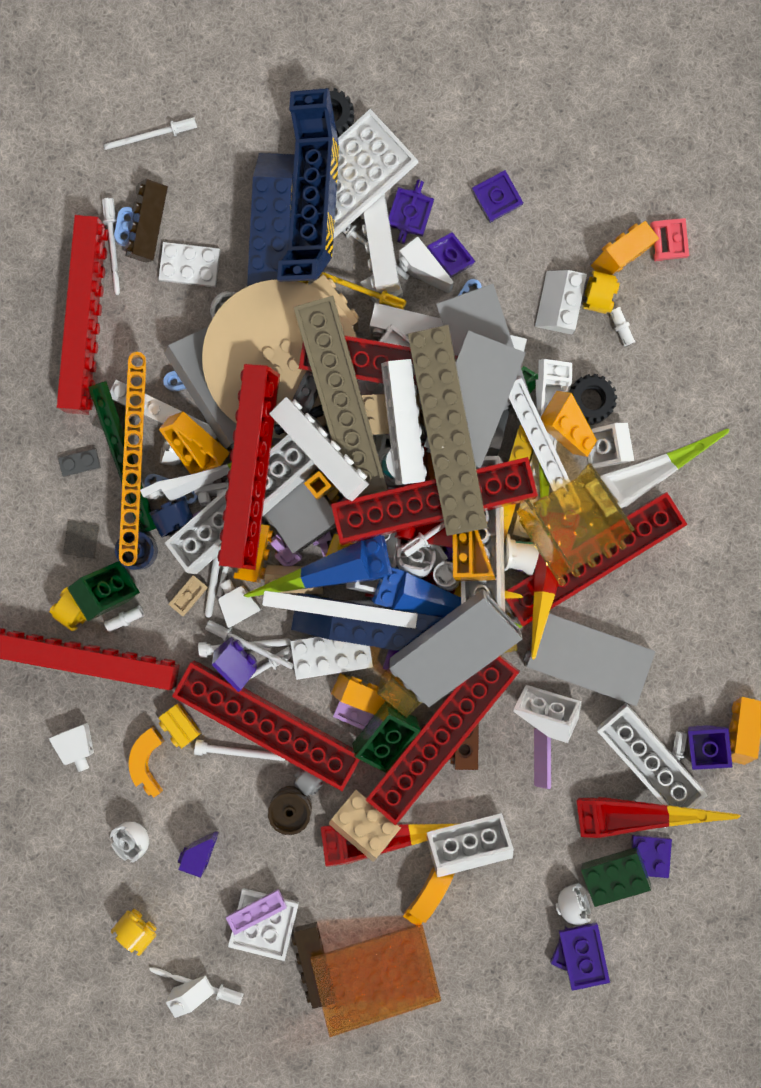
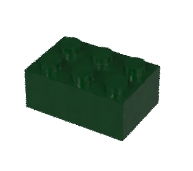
(103, 590)
(385, 737)
(616, 877)

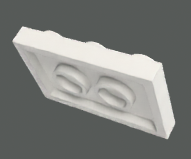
(189, 264)

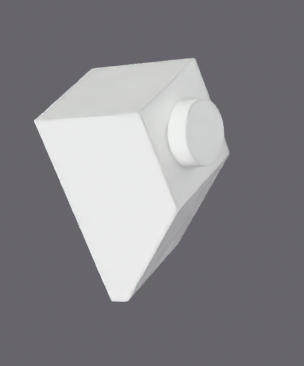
(189, 996)

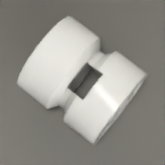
(444, 576)

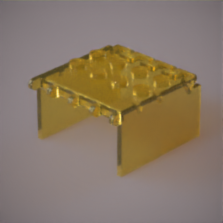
(575, 524)

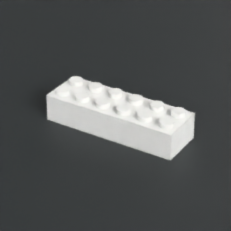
(650, 759)

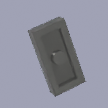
(306, 392)
(79, 462)

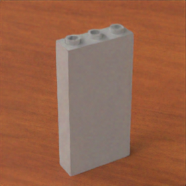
(479, 313)
(186, 360)
(486, 379)
(301, 516)
(455, 648)
(591, 659)

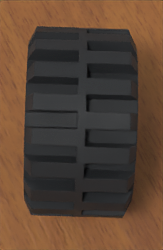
(345, 107)
(605, 391)

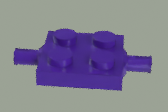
(410, 211)

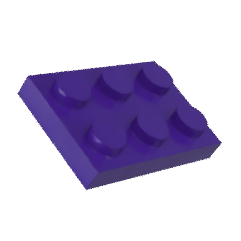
(584, 956)

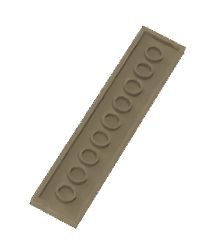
(339, 388)
(447, 430)

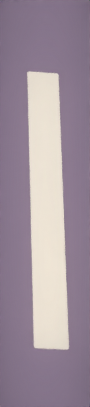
(339, 609)

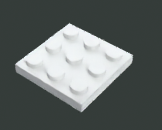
(269, 936)

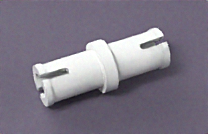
(622, 326)
(124, 618)

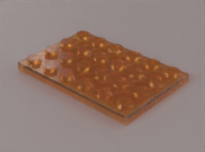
(375, 979)

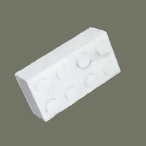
(323, 656)
(469, 845)

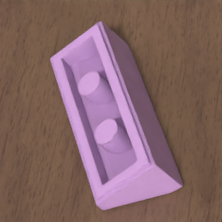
(542, 760)

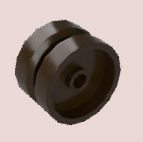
(291, 821)

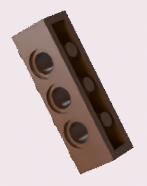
(469, 760)

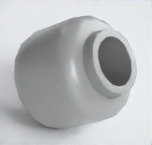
(307, 783)

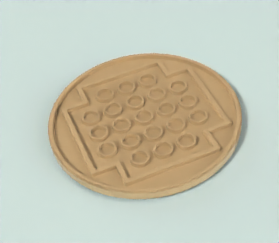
(259, 329)

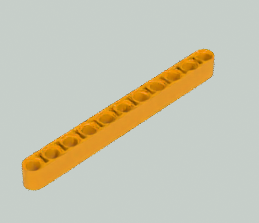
(137, 450)

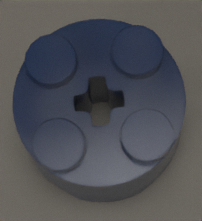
(171, 517)
(147, 554)

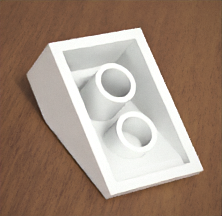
(422, 265)
(548, 712)

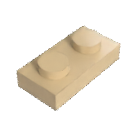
(188, 595)

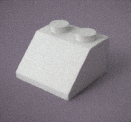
(612, 445)

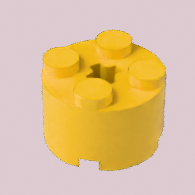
(600, 292)
(67, 611)
(134, 932)

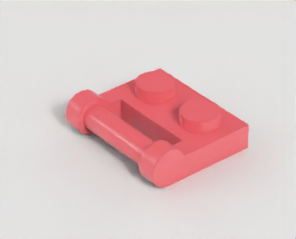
(676, 239)

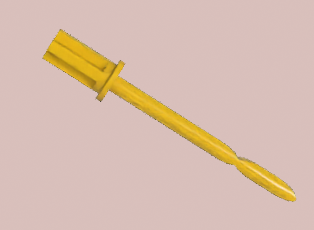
(384, 298)

